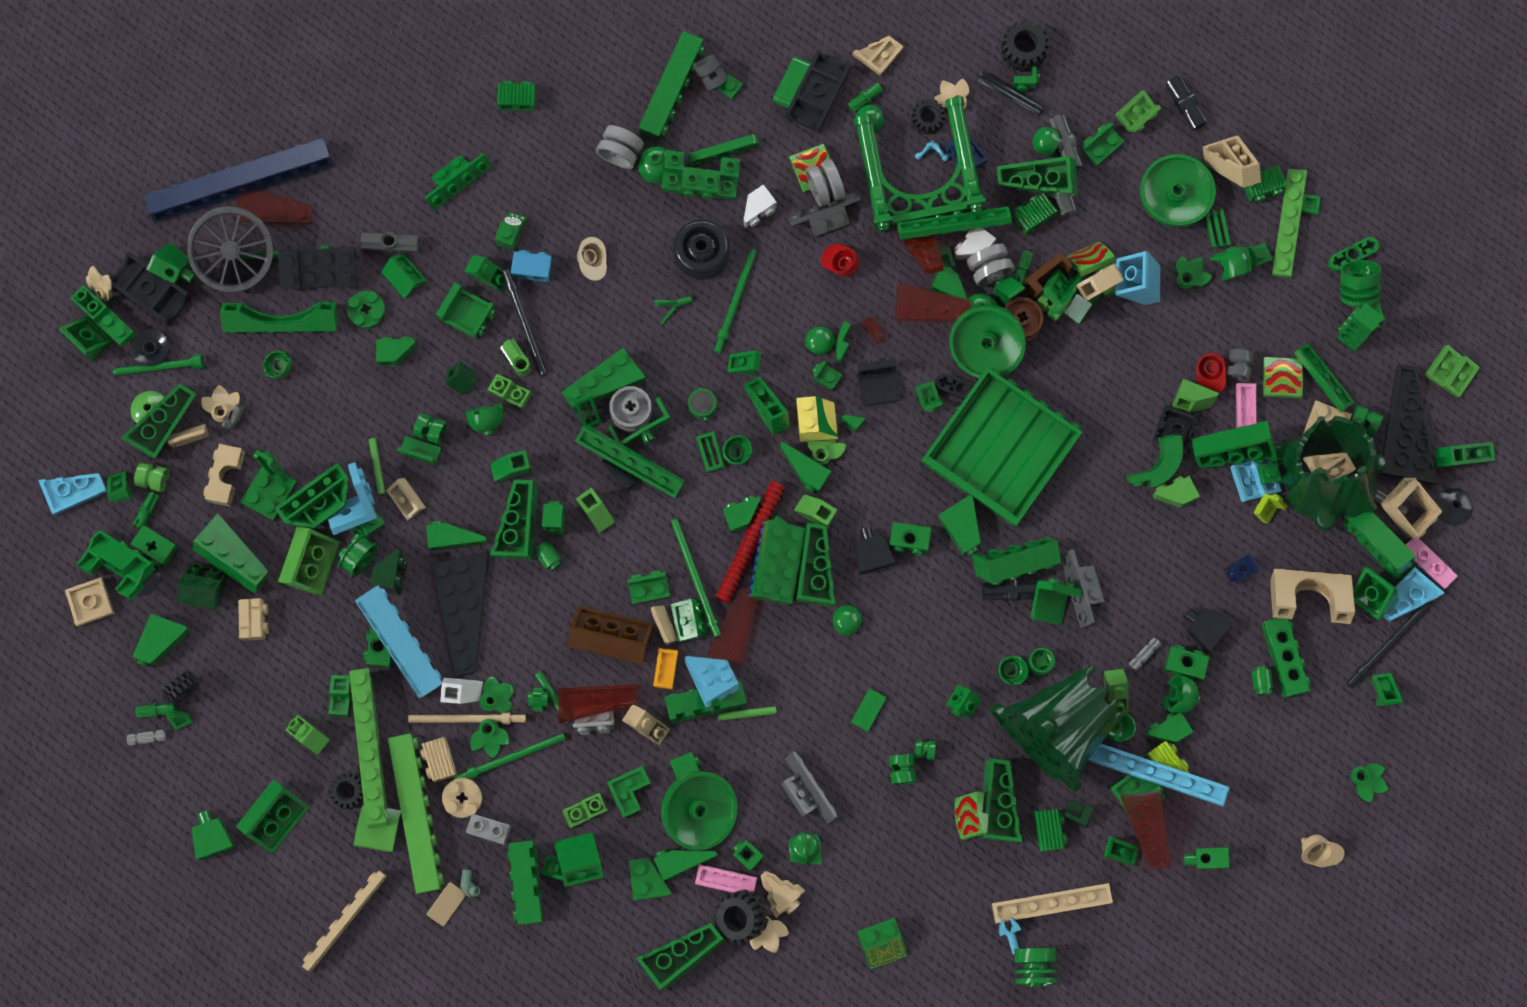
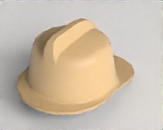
(592, 258)
(1320, 851)

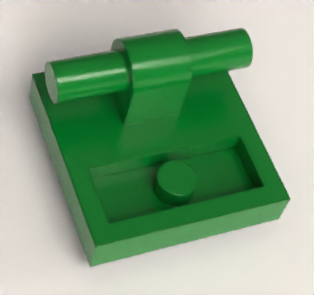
(1134, 785)

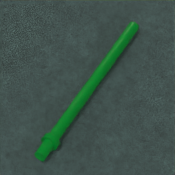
(712, 622)

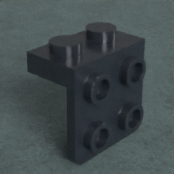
(878, 381)

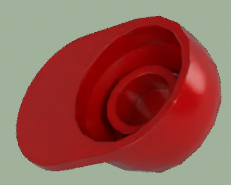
(840, 260)
(1211, 371)

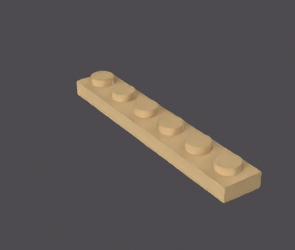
(1052, 903)
(349, 914)

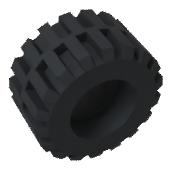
(1022, 59)
(727, 918)

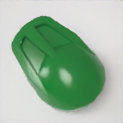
(1235, 262)

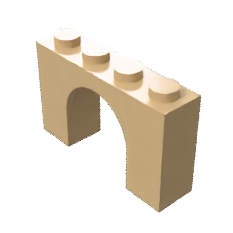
(1334, 587)

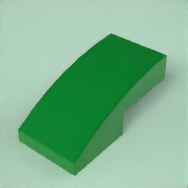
(842, 346)
(339, 696)

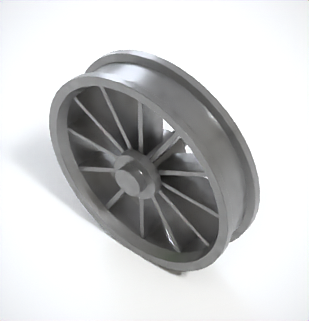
(229, 249)

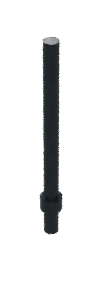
(512, 289)
(1363, 670)

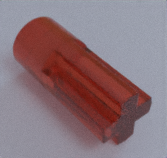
(874, 329)

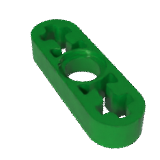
(1368, 252)

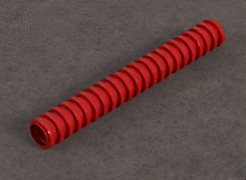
(750, 542)

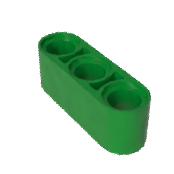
(791, 81)

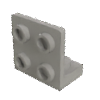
(601, 722)

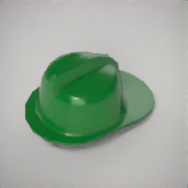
(805, 849)

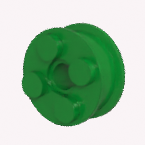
(357, 555)

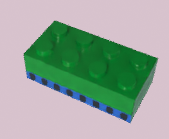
(777, 562)

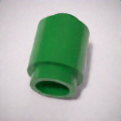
(548, 556)
(1262, 680)

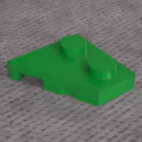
(646, 880)

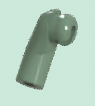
(467, 886)

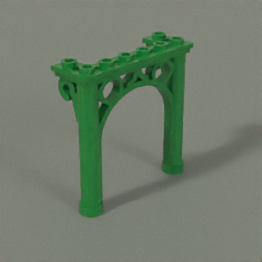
(877, 182)

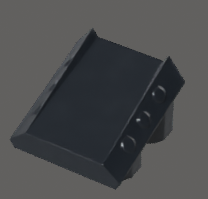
(1177, 422)

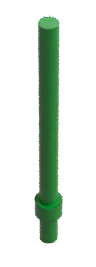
(723, 334)
(474, 772)

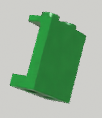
(466, 312)
(578, 859)

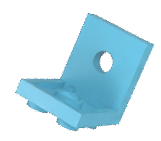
(359, 508)

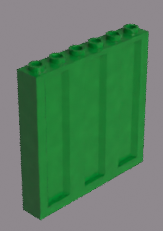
(1002, 446)

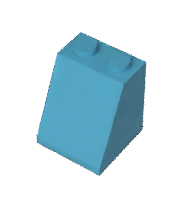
(1140, 277)

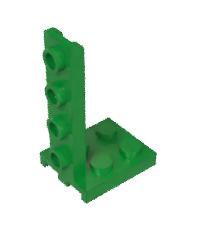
(269, 486)

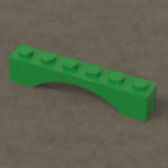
(241, 318)

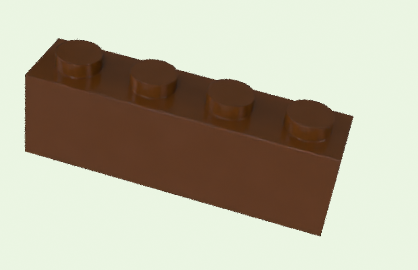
(609, 634)

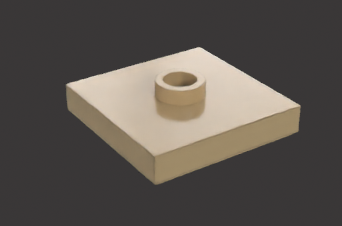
(89, 601)

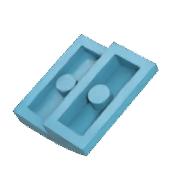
(1245, 482)

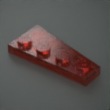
(273, 208)
(924, 252)
(925, 305)
(735, 630)
(590, 701)
(1148, 822)

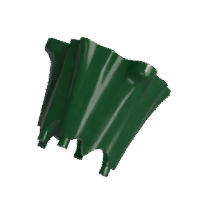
(1317, 494)
(1061, 725)

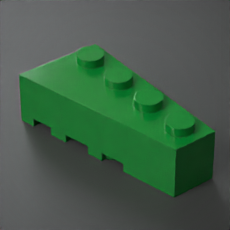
(1041, 176)
(156, 426)
(1235, 445)
(517, 527)
(1016, 560)
(690, 704)
(677, 958)

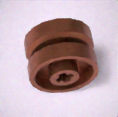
(1029, 313)

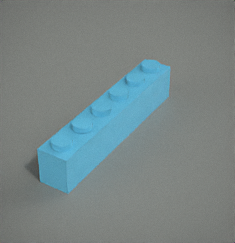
(398, 641)

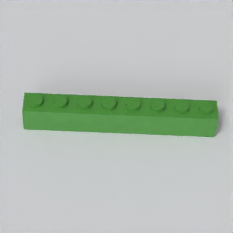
(369, 748)
(414, 813)

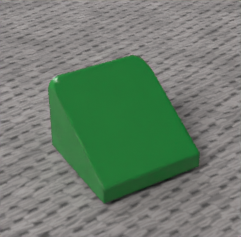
(852, 422)

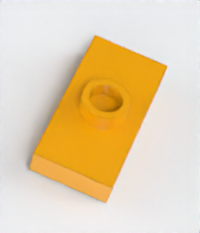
(665, 668)

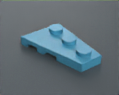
(72, 491)
(1413, 593)

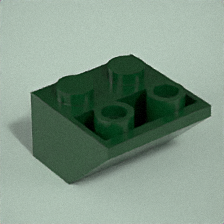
(386, 573)
(201, 586)

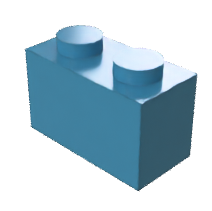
(531, 266)

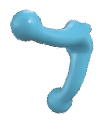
(932, 145)

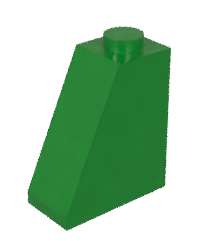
(962, 525)
(158, 640)

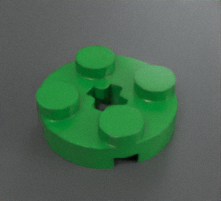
(356, 304)

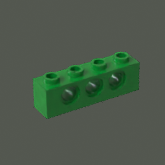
(1359, 326)
(1285, 627)

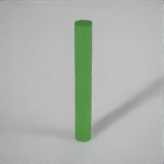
(376, 466)
(747, 713)

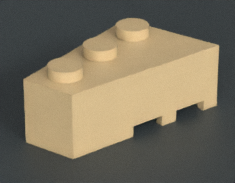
(1233, 161)

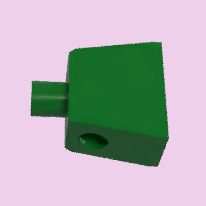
(171, 264)
(210, 837)
(1218, 859)

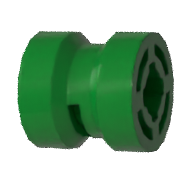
(924, 749)

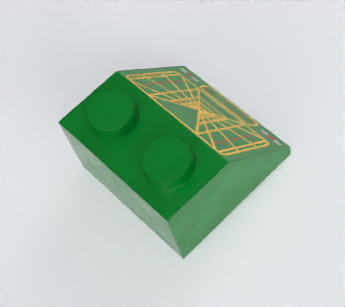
(882, 943)

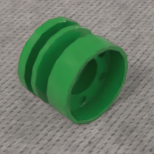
(1360, 283)
(1035, 966)

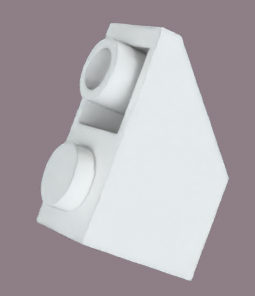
(758, 203)
(976, 241)
(460, 690)

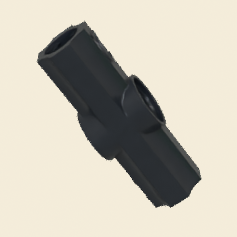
(1186, 103)
(1009, 590)

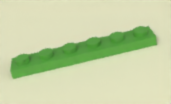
(1289, 223)

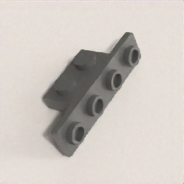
(826, 217)
(1086, 580)
(805, 791)

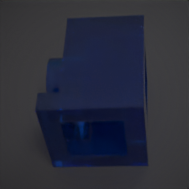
(1247, 563)

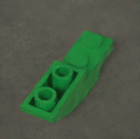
(102, 316)

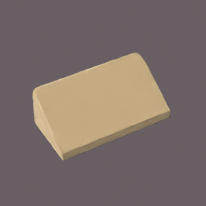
(188, 436)
(405, 498)
(664, 624)
(446, 904)

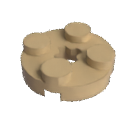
(454, 805)

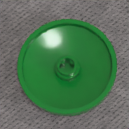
(1177, 191)
(987, 338)
(699, 810)

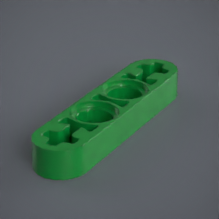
(723, 150)

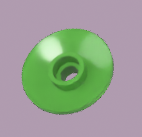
(141, 401)

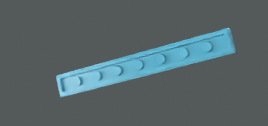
(1160, 774)

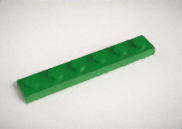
(954, 223)
(629, 460)

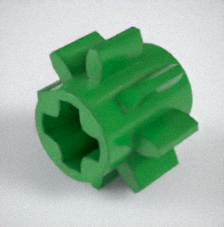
(538, 699)

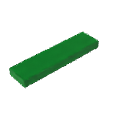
(1324, 377)

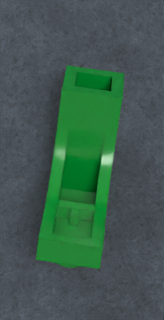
(1169, 460)

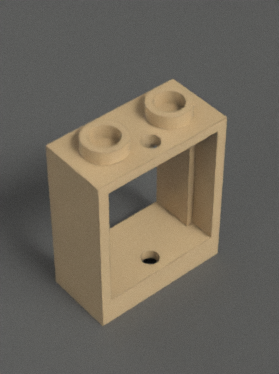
(1398, 496)

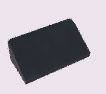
(623, 477)

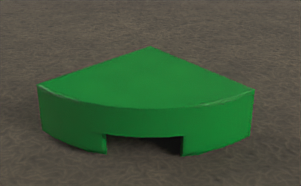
(178, 719)

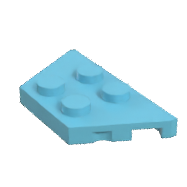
(712, 678)

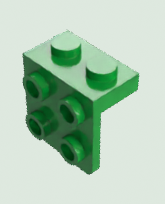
(1051, 600)

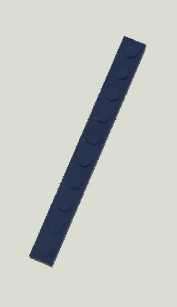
(238, 180)

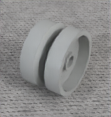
(619, 147)
(825, 182)
(990, 264)
(629, 398)

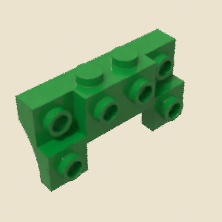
(697, 181)
(119, 559)

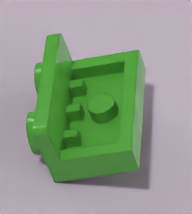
(1137, 112)

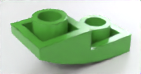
(509, 391)
(584, 810)

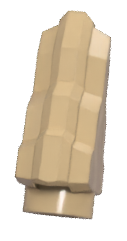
(781, 894)

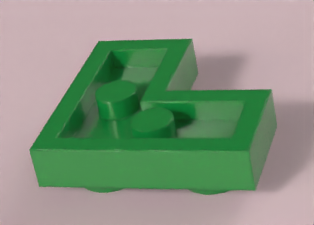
(623, 788)

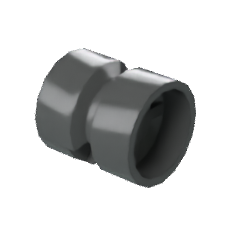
(708, 66)
(1240, 369)

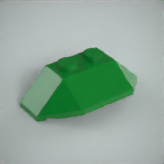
(316, 500)

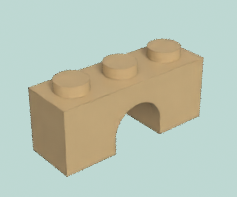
(225, 458)

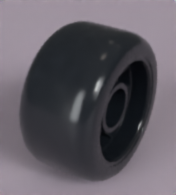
(706, 262)

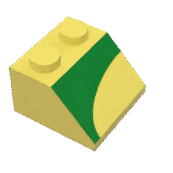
(816, 419)

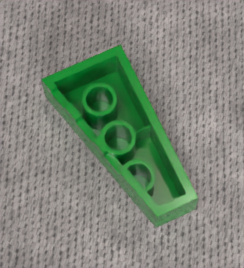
(606, 379)
(1381, 544)
(227, 552)
(814, 573)
(1000, 802)
(525, 882)

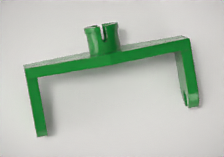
(645, 432)

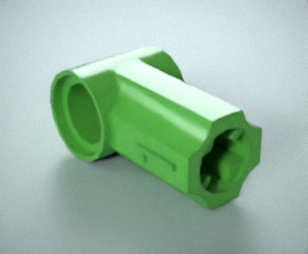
(516, 357)

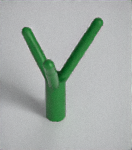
(676, 303)

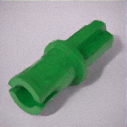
(865, 97)
(1023, 267)
(146, 510)
(154, 710)

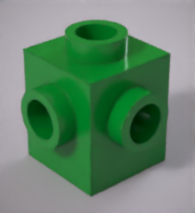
(963, 702)

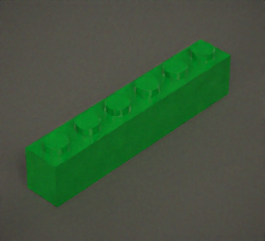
(671, 86)

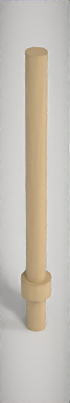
(505, 718)

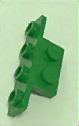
(455, 178)
(1061, 290)

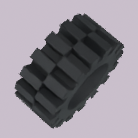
(928, 106)
(181, 687)
(336, 785)

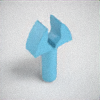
(1010, 933)

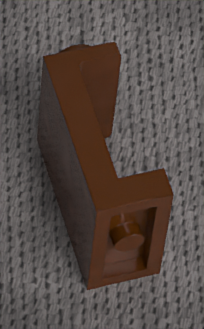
(1033, 283)

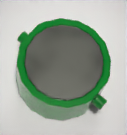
(702, 404)

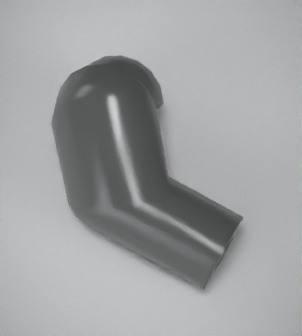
(235, 417)

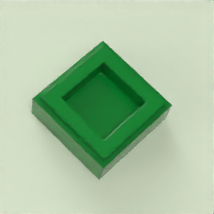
(1311, 204)

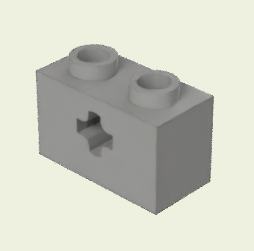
(488, 829)

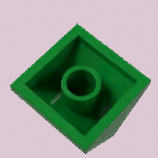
(87, 337)
(1375, 594)

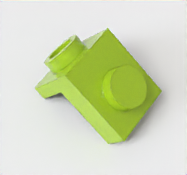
(1268, 506)

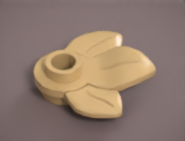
(949, 90)
(99, 284)
(220, 401)
(770, 936)

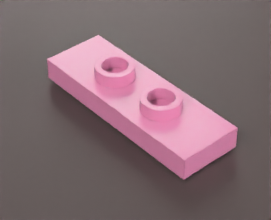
(1245, 404)
(1431, 563)
(724, 879)

